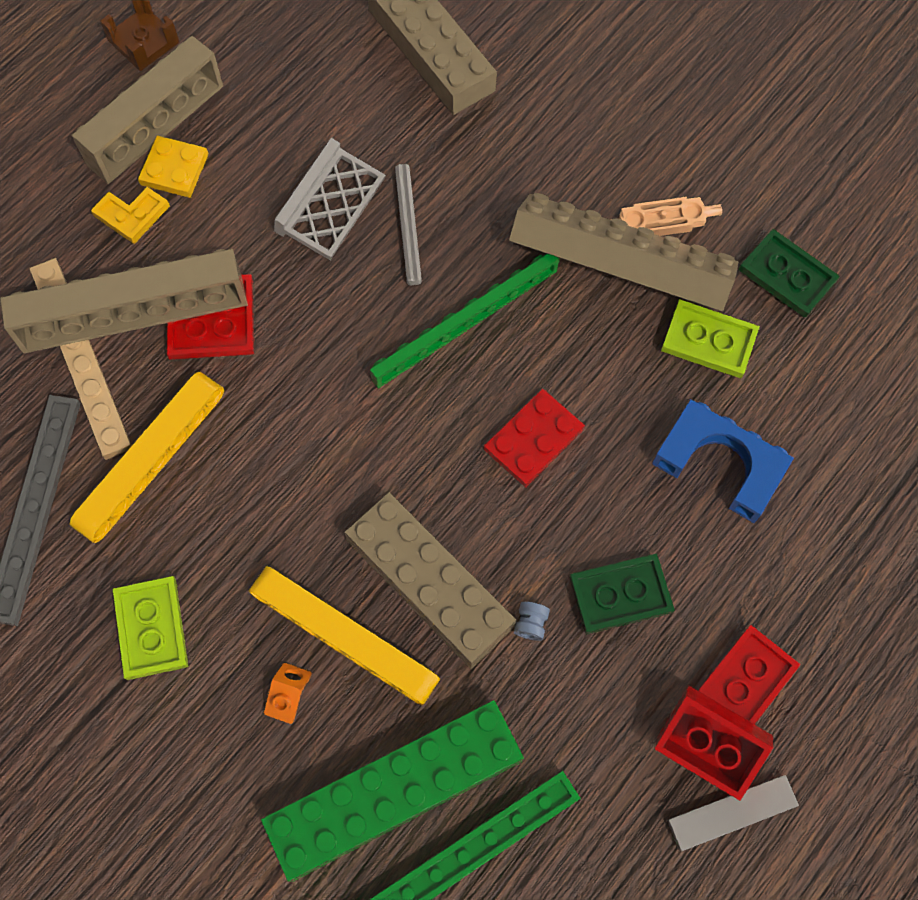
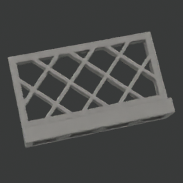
(310, 186)

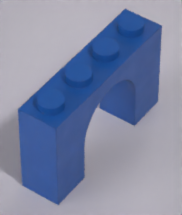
(763, 462)

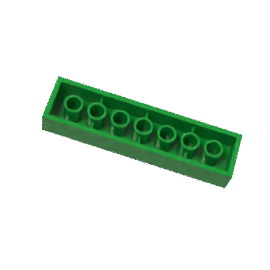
(391, 791)

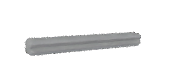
(408, 225)

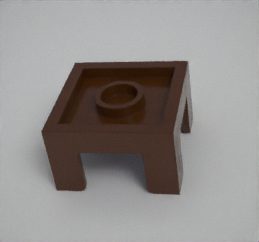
(141, 36)

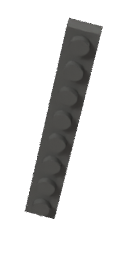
(35, 505)

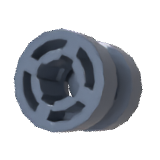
(531, 621)

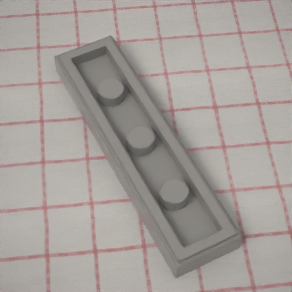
(731, 814)

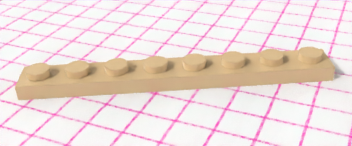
(88, 378)

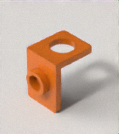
(286, 693)

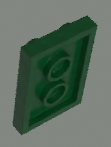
(789, 273)
(621, 593)

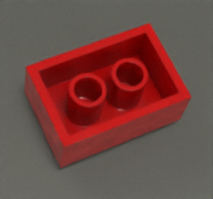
(714, 743)

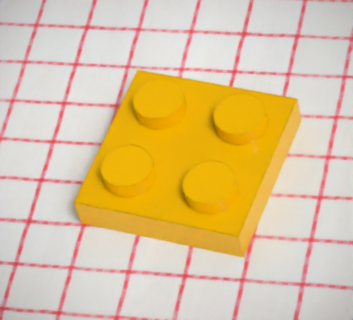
(173, 166)

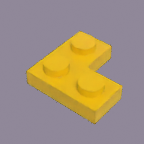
(133, 219)

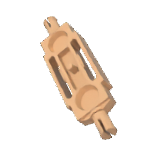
(669, 215)

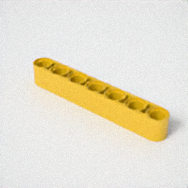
(146, 457)
(344, 635)

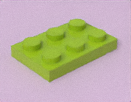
(710, 339)
(150, 628)

